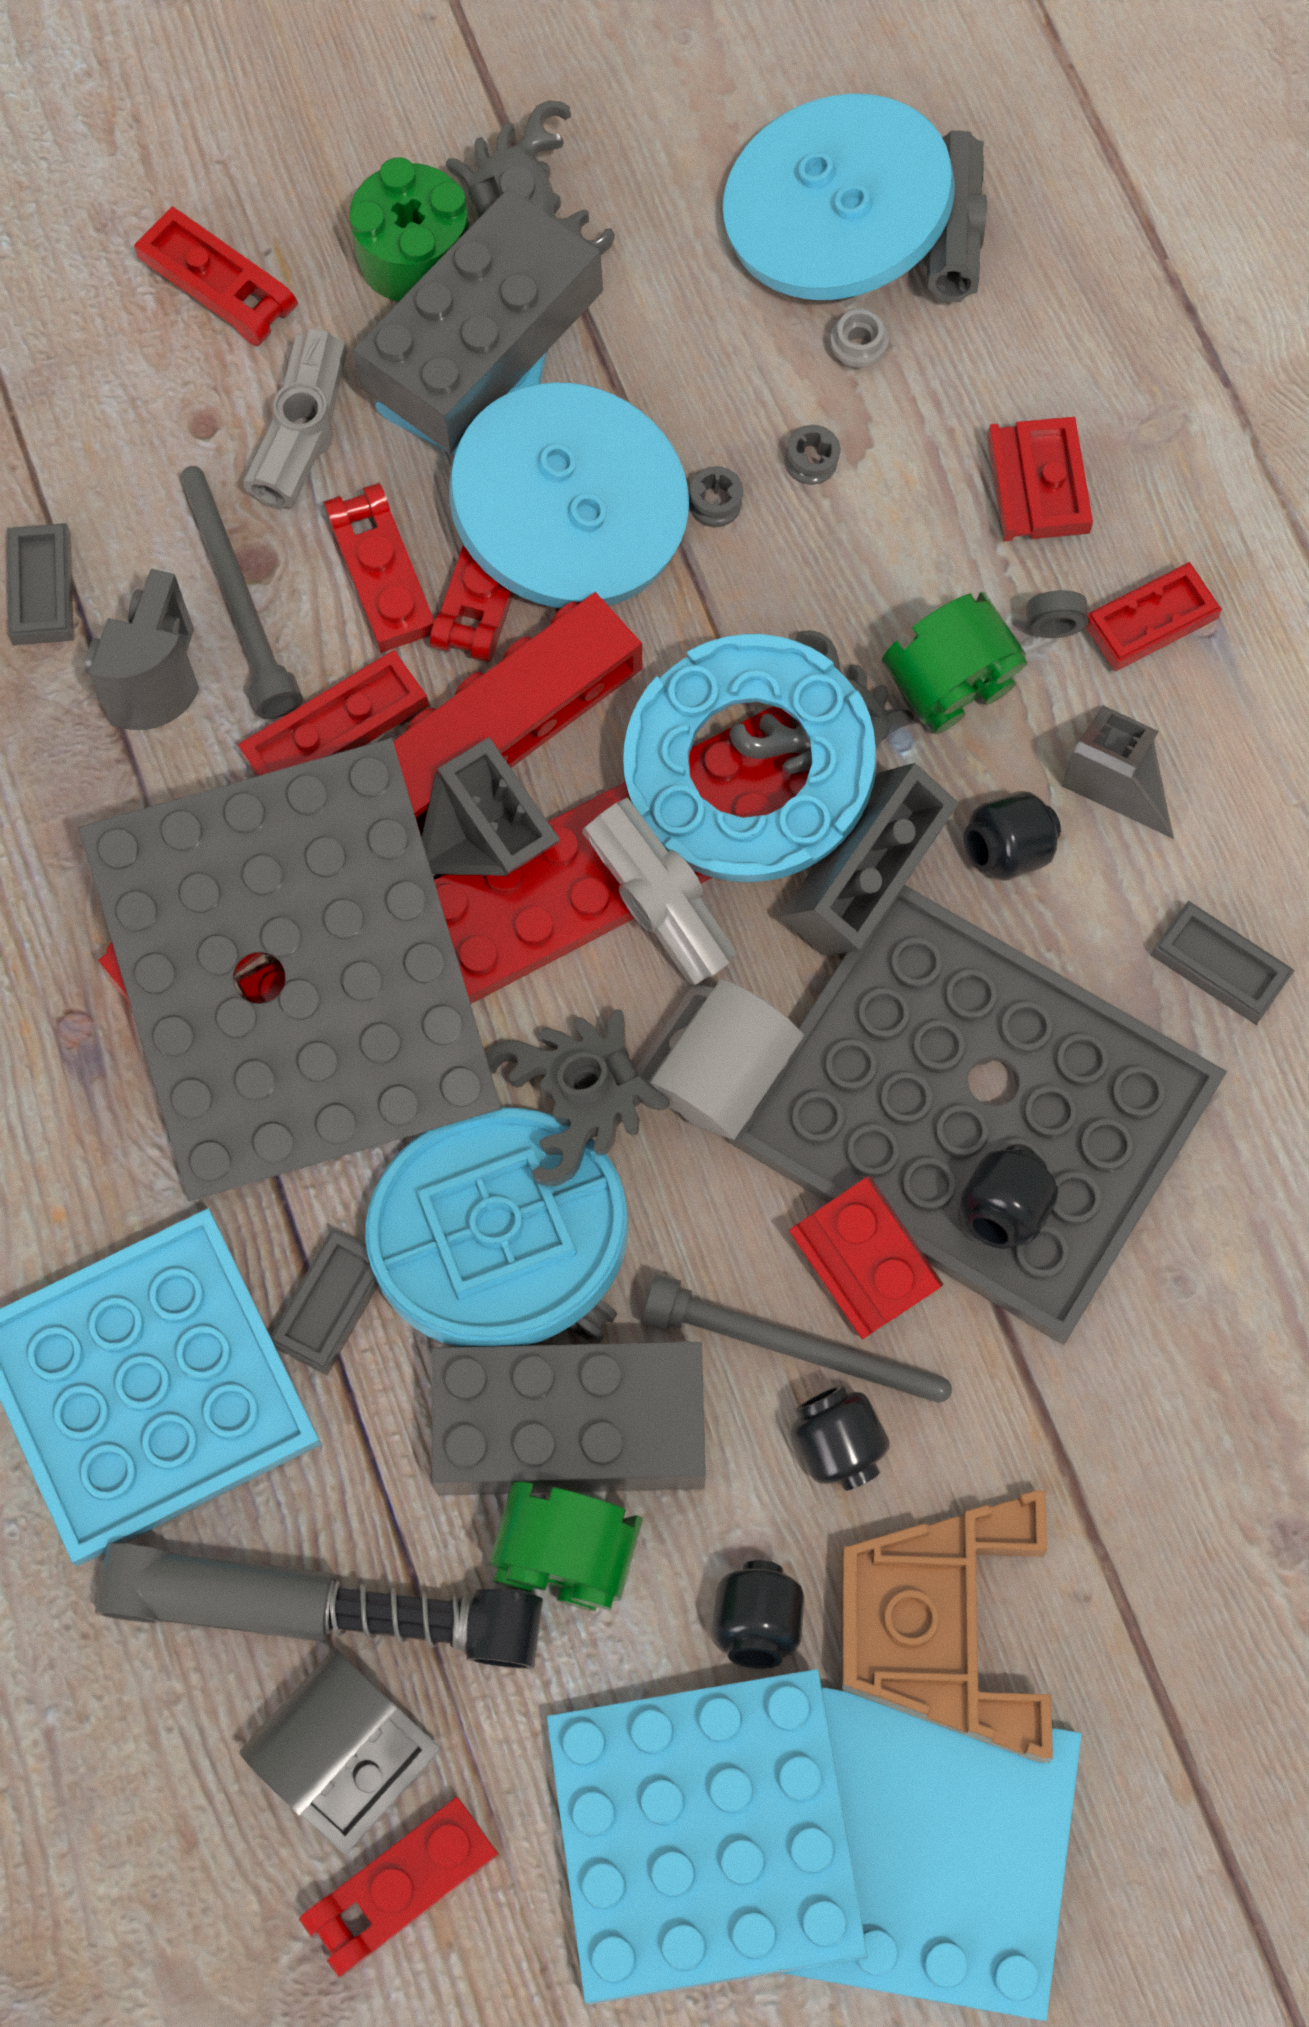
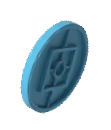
(839, 196)
(568, 494)
(483, 1249)

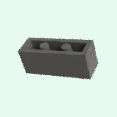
(865, 873)

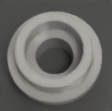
(864, 325)

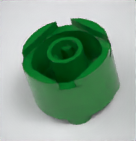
(405, 224)
(954, 660)
(565, 1545)

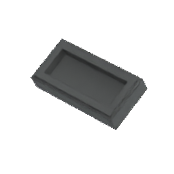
(39, 584)
(1222, 962)
(327, 1303)

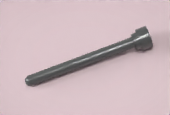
(272, 688)
(674, 1305)

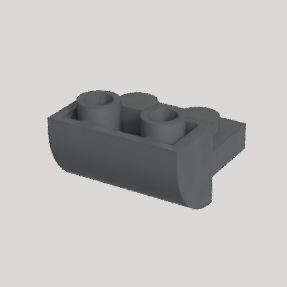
(144, 663)
(339, 1751)

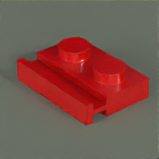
(1040, 479)
(866, 1257)

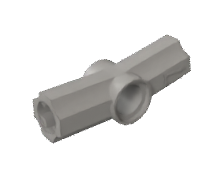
(292, 447)
(660, 891)

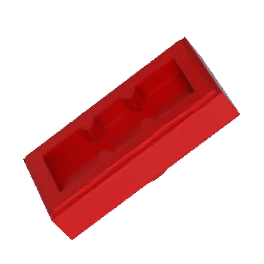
(1152, 616)

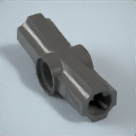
(955, 257)

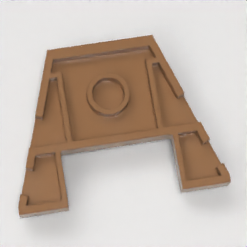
(915, 1624)

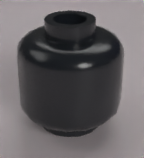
(1012, 835)
(1008, 1198)
(840, 1437)
(758, 1615)

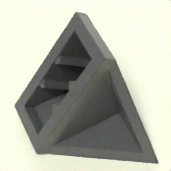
(1120, 769)
(482, 817)

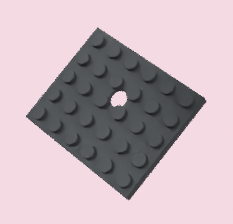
(373, 1001)
(890, 1098)

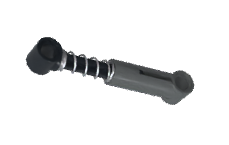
(308, 1604)

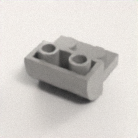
(719, 1056)

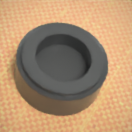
(1057, 614)

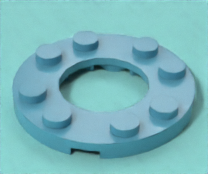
(740, 672)

